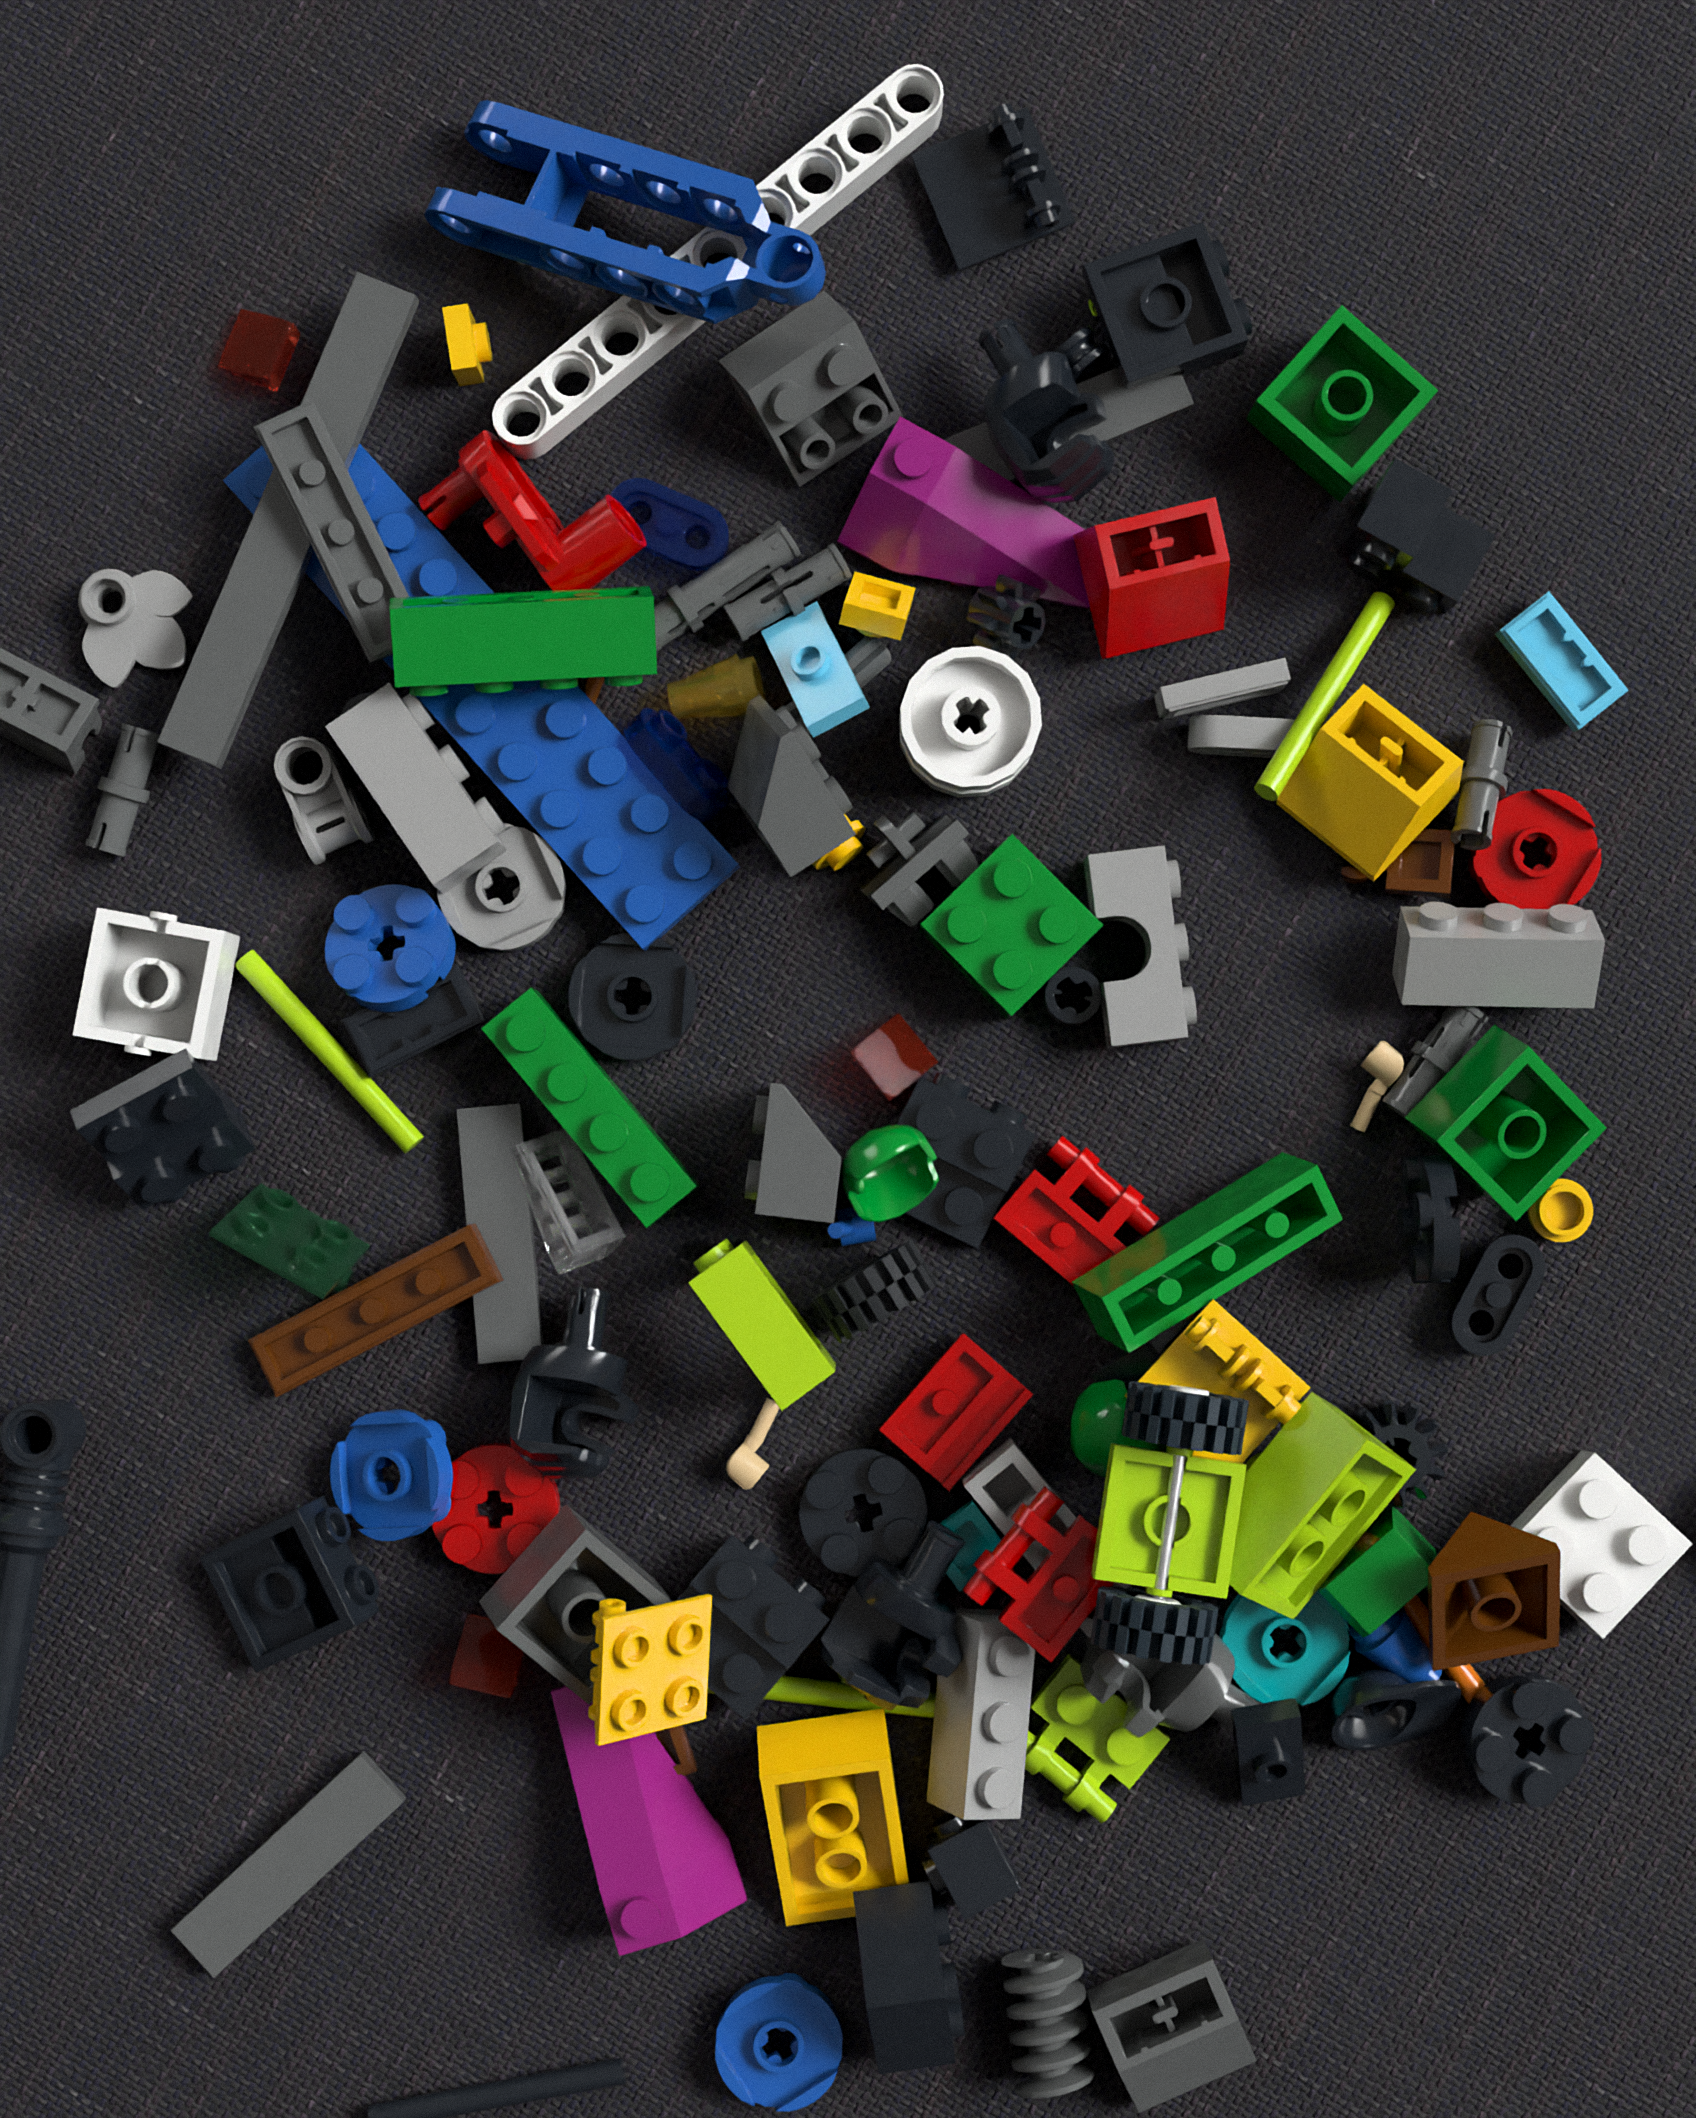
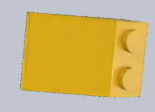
(831, 1812)

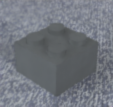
(556, 1587)

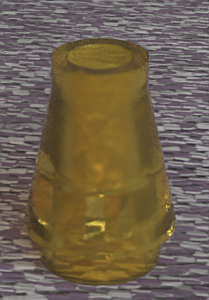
(717, 690)

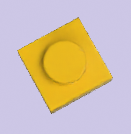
(467, 344)
(877, 606)

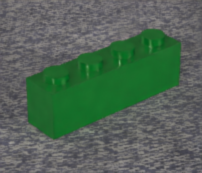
(523, 638)
(590, 1107)
(1207, 1251)

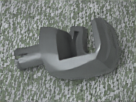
(1163, 1691)

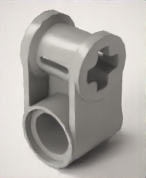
(322, 802)

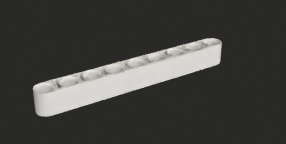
(782, 195)

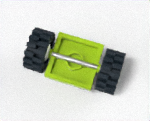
(1168, 1523)

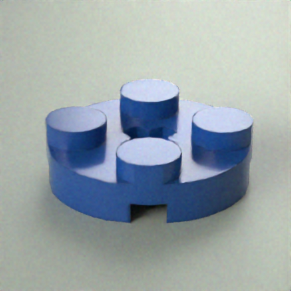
(365, 922)
(424, 1469)
(770, 2079)

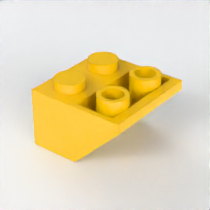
(1371, 782)

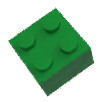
(1341, 403)
(1010, 926)
(1506, 1122)

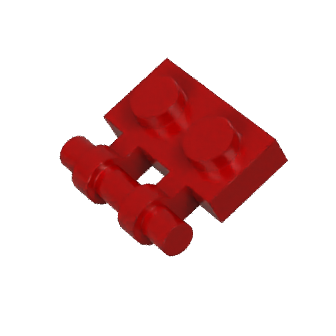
(1058, 1228)
(1059, 1591)

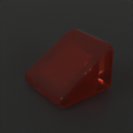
(259, 348)
(893, 1057)
(486, 1659)

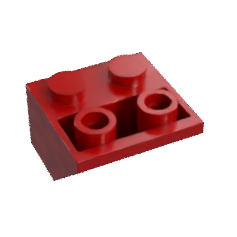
(1155, 577)

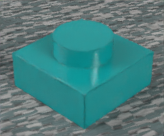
(977, 1533)

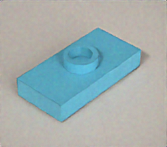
(1561, 662)
(815, 670)

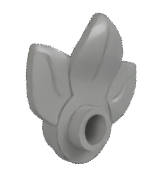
(139, 630)

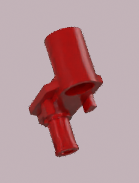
(563, 556)

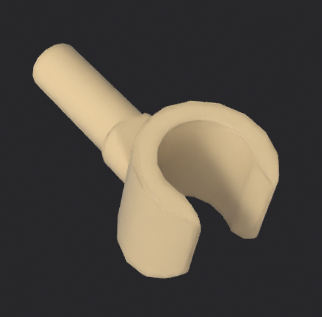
(1386, 1066)
(744, 1464)

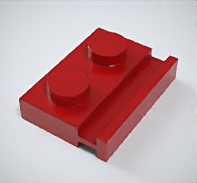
(955, 1411)

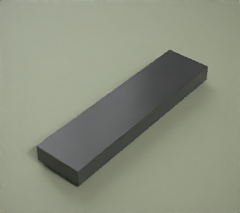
(1125, 411)
(335, 523)
(496, 1200)
(288, 1864)

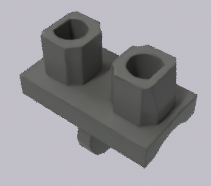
(937, 847)

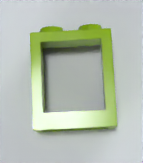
(761, 1322)

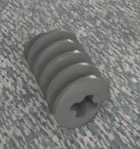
(1052, 2022)

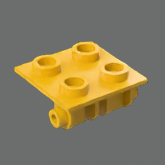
(1228, 1360)
(649, 1667)

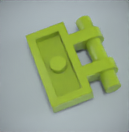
(1096, 1731)

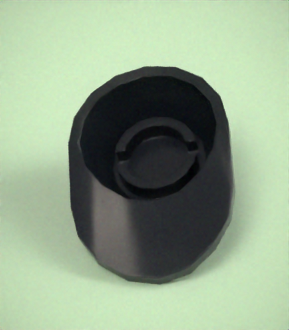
(1384, 1709)

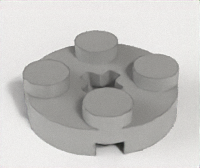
(536, 901)

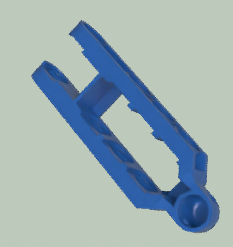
(579, 161)

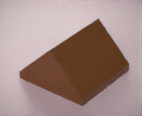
(1492, 1594)

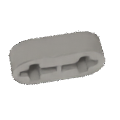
(1236, 735)

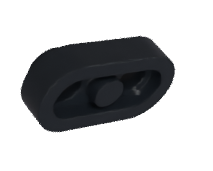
(1499, 1297)

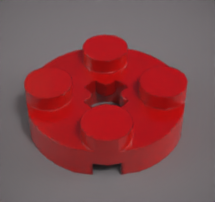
(1569, 844)
(467, 1535)

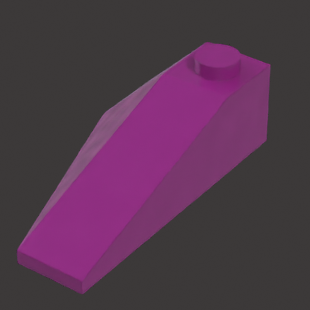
(959, 522)
(649, 1835)

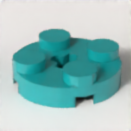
(1305, 1675)

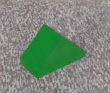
(1380, 1572)

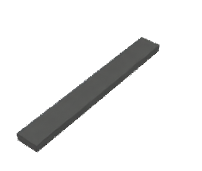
(275, 544)

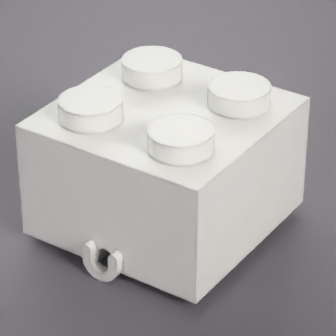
(156, 984)
(1607, 1539)

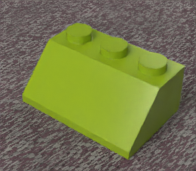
(1309, 1504)

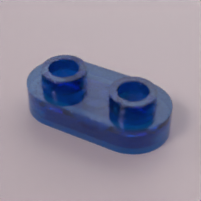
(672, 521)
(688, 778)

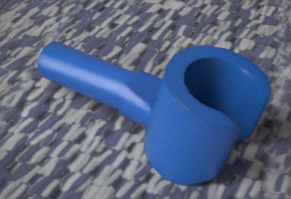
(851, 1228)

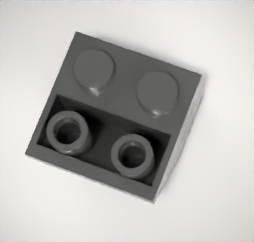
(812, 387)
(786, 789)
(797, 1163)
(1170, 2026)

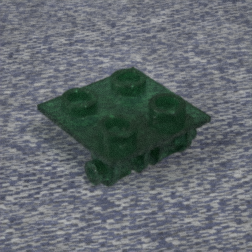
(291, 1240)

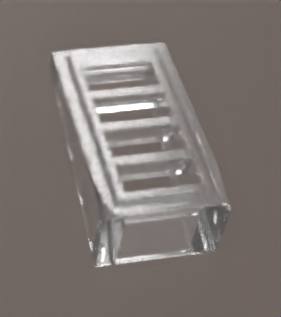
(548, 1208)

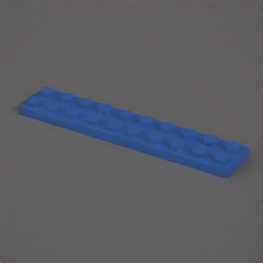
(542, 746)

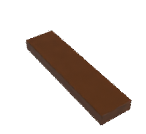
(375, 1310)

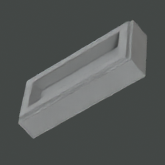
(1222, 689)

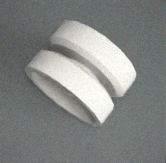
(978, 685)

